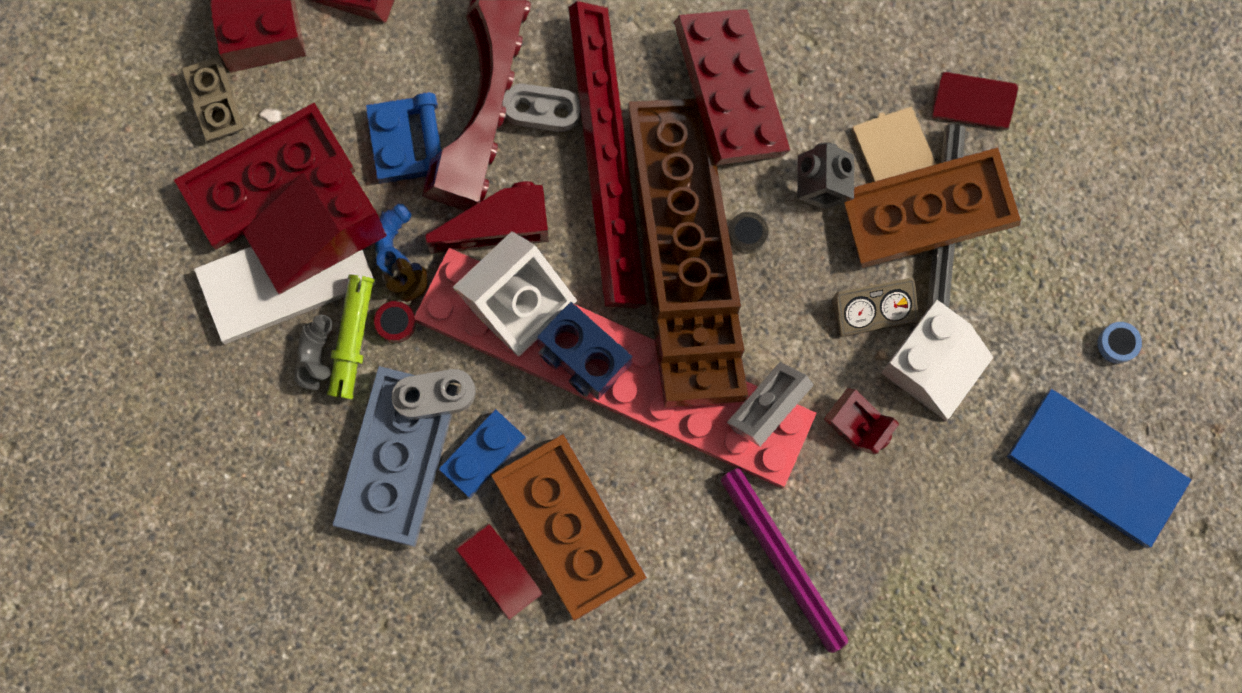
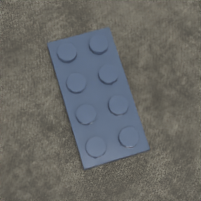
(392, 466)

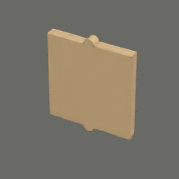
(893, 144)

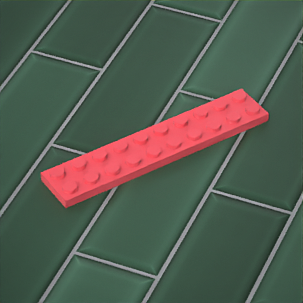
(634, 394)

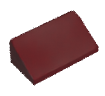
(974, 100)

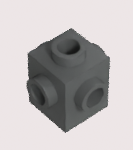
(825, 176)

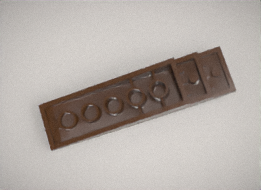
(687, 256)

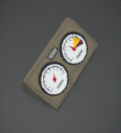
(876, 307)

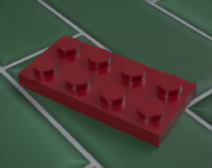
(731, 86)
(247, 178)

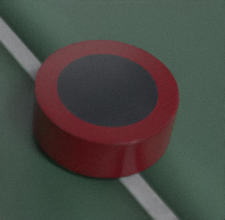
(395, 322)

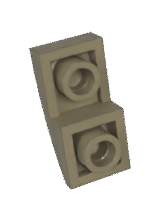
(213, 98)

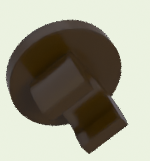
(409, 283)

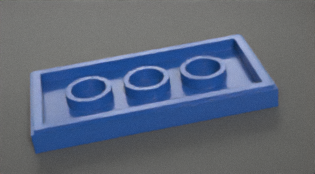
(1099, 468)

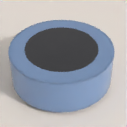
(1119, 342)

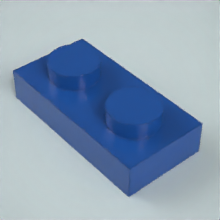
(482, 453)

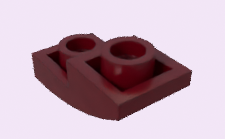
(498, 571)

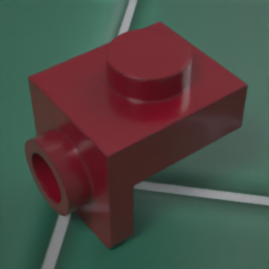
(861, 423)

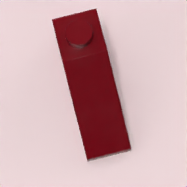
(490, 221)

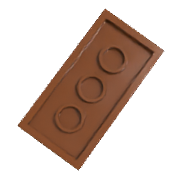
(932, 207)
(569, 527)

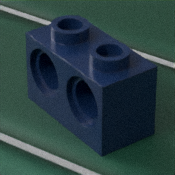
(591, 344)

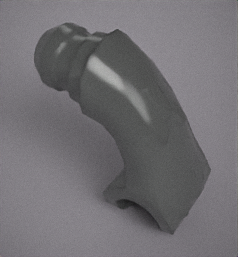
(309, 362)

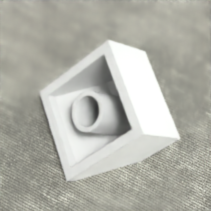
(514, 292)
(939, 360)

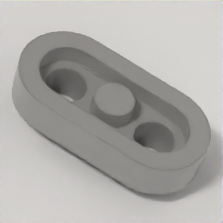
(543, 105)
(433, 395)

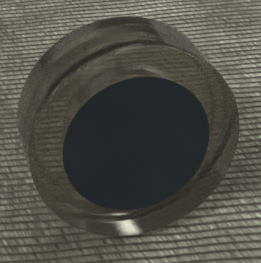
(748, 232)

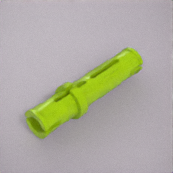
(350, 337)

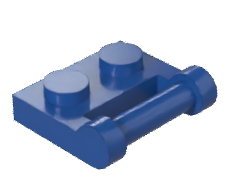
(393, 138)

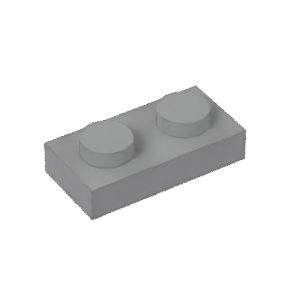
(770, 403)

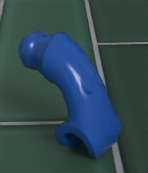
(391, 222)

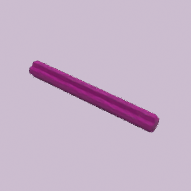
(784, 561)

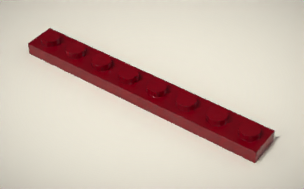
(606, 156)

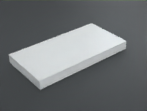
(247, 302)

